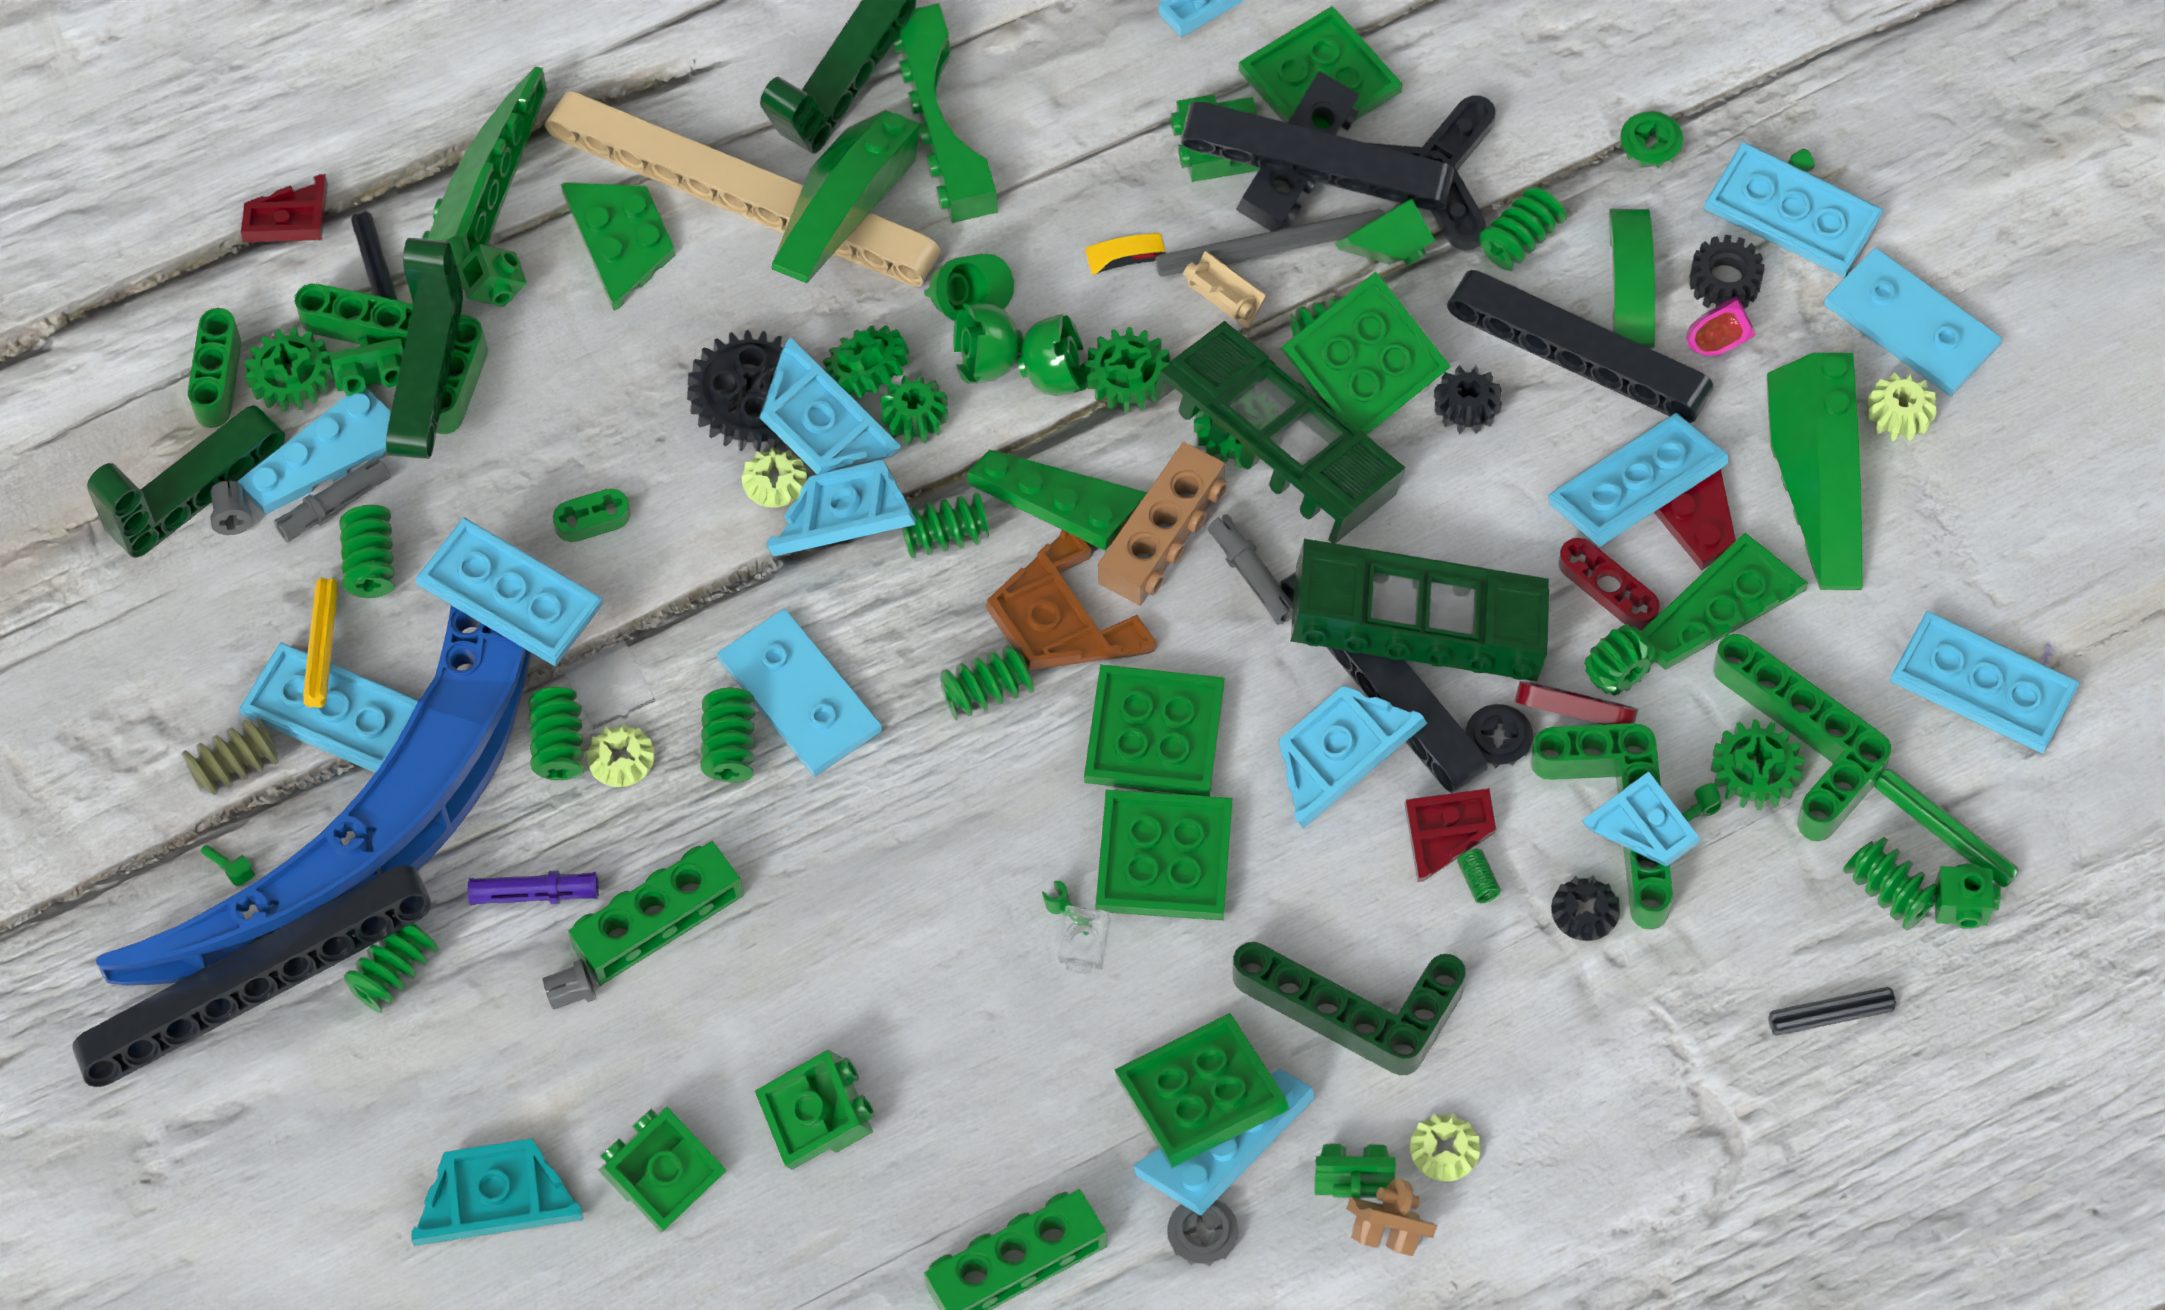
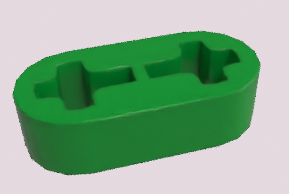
(591, 515)

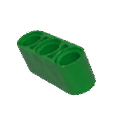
(215, 383)

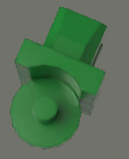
(367, 365)
(1353, 1175)

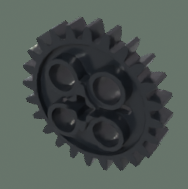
(725, 371)

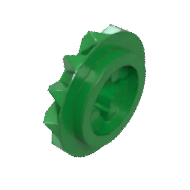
(1640, 127)

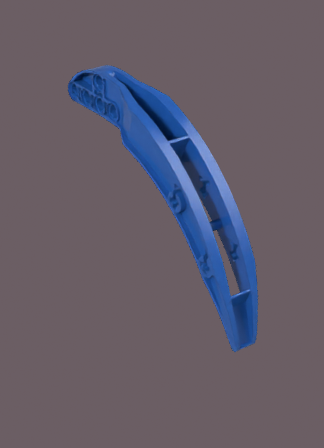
(397, 818)

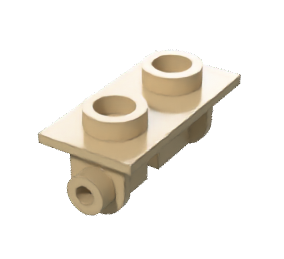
(1225, 289)

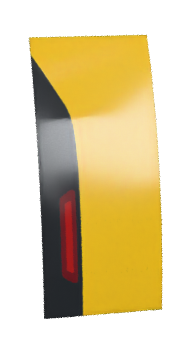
(1124, 252)

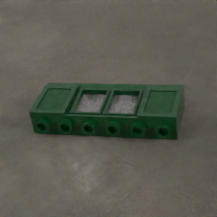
(1283, 427)
(1420, 610)

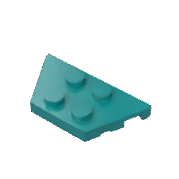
(493, 1193)

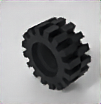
(1726, 254)

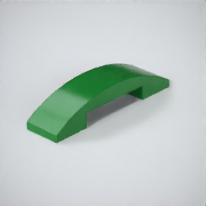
(1633, 275)

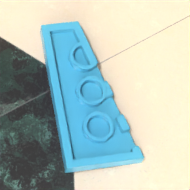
(324, 450)
(1207, 1176)

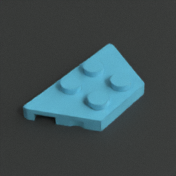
(821, 417)
(842, 508)
(1340, 747)

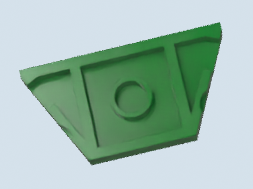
(619, 234)

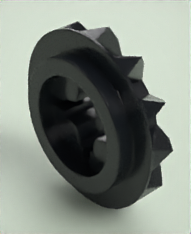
(1514, 726)
(1585, 925)

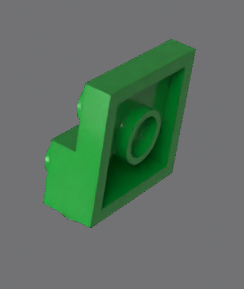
(1202, 165)
(815, 1109)
(660, 1167)

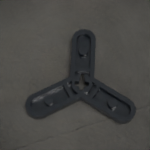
(1453, 145)

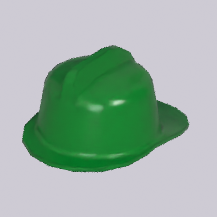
(971, 280)

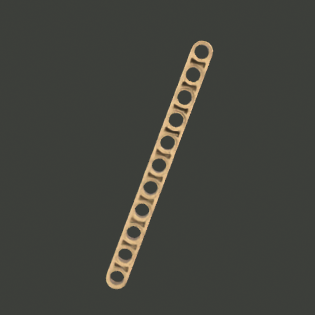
(729, 183)

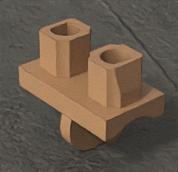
(1393, 1213)

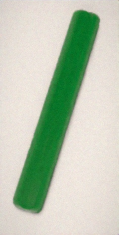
(1945, 826)

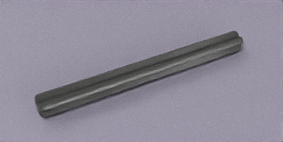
(1266, 243)

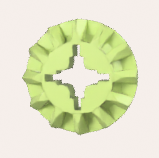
(789, 484)
(623, 771)
(1445, 1165)

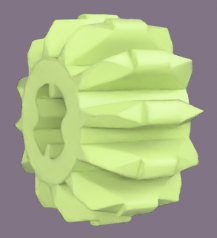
(1901, 407)

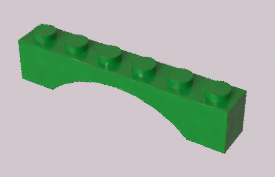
(963, 174)

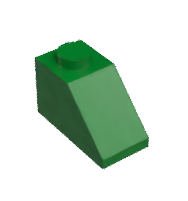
(1391, 236)

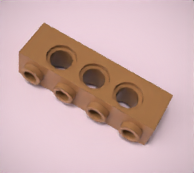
(1186, 472)

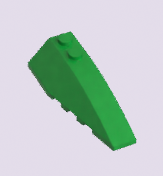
(487, 170)
(844, 190)
(1819, 460)

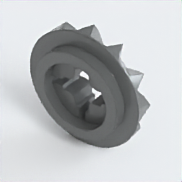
(1220, 1243)

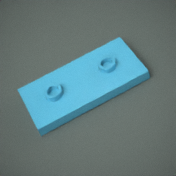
(1793, 209)
(1913, 321)
(1638, 479)
(509, 591)
(1984, 682)
(799, 692)
(354, 724)

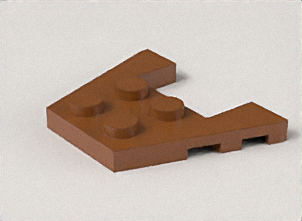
(1048, 620)

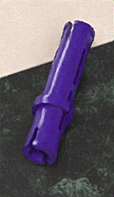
(548, 887)

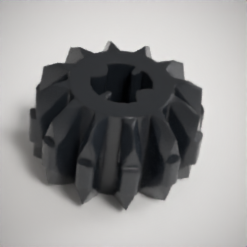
(1467, 399)

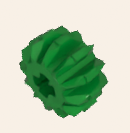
(914, 409)
(1620, 660)

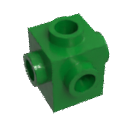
(491, 275)
(1966, 896)

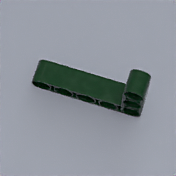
(816, 110)
(428, 347)
(149, 515)
(1353, 1009)

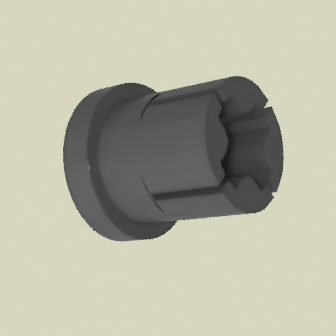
(229, 513)
(569, 986)

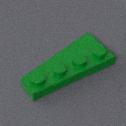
(1065, 499)
(1722, 599)

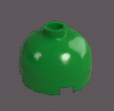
(986, 341)
(1052, 357)

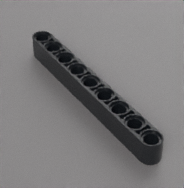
(251, 976)

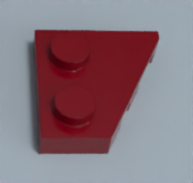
(286, 214)
(1701, 520)
(1447, 827)

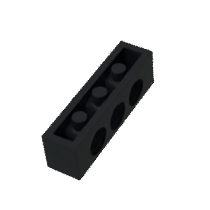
(1262, 200)

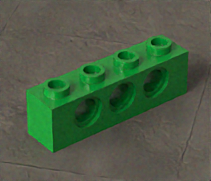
(647, 933)
(1042, 1258)

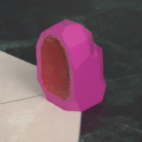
(1720, 329)

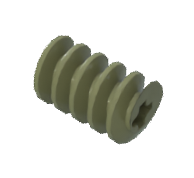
(231, 756)

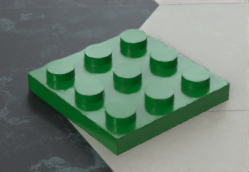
(1326, 44)
(1365, 355)
(1154, 730)
(1164, 855)
(1201, 1090)

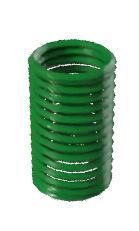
(1471, 868)

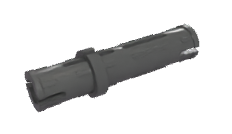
(322, 505)
(1243, 556)

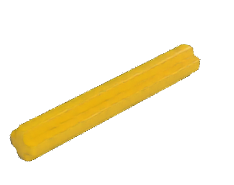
(320, 643)

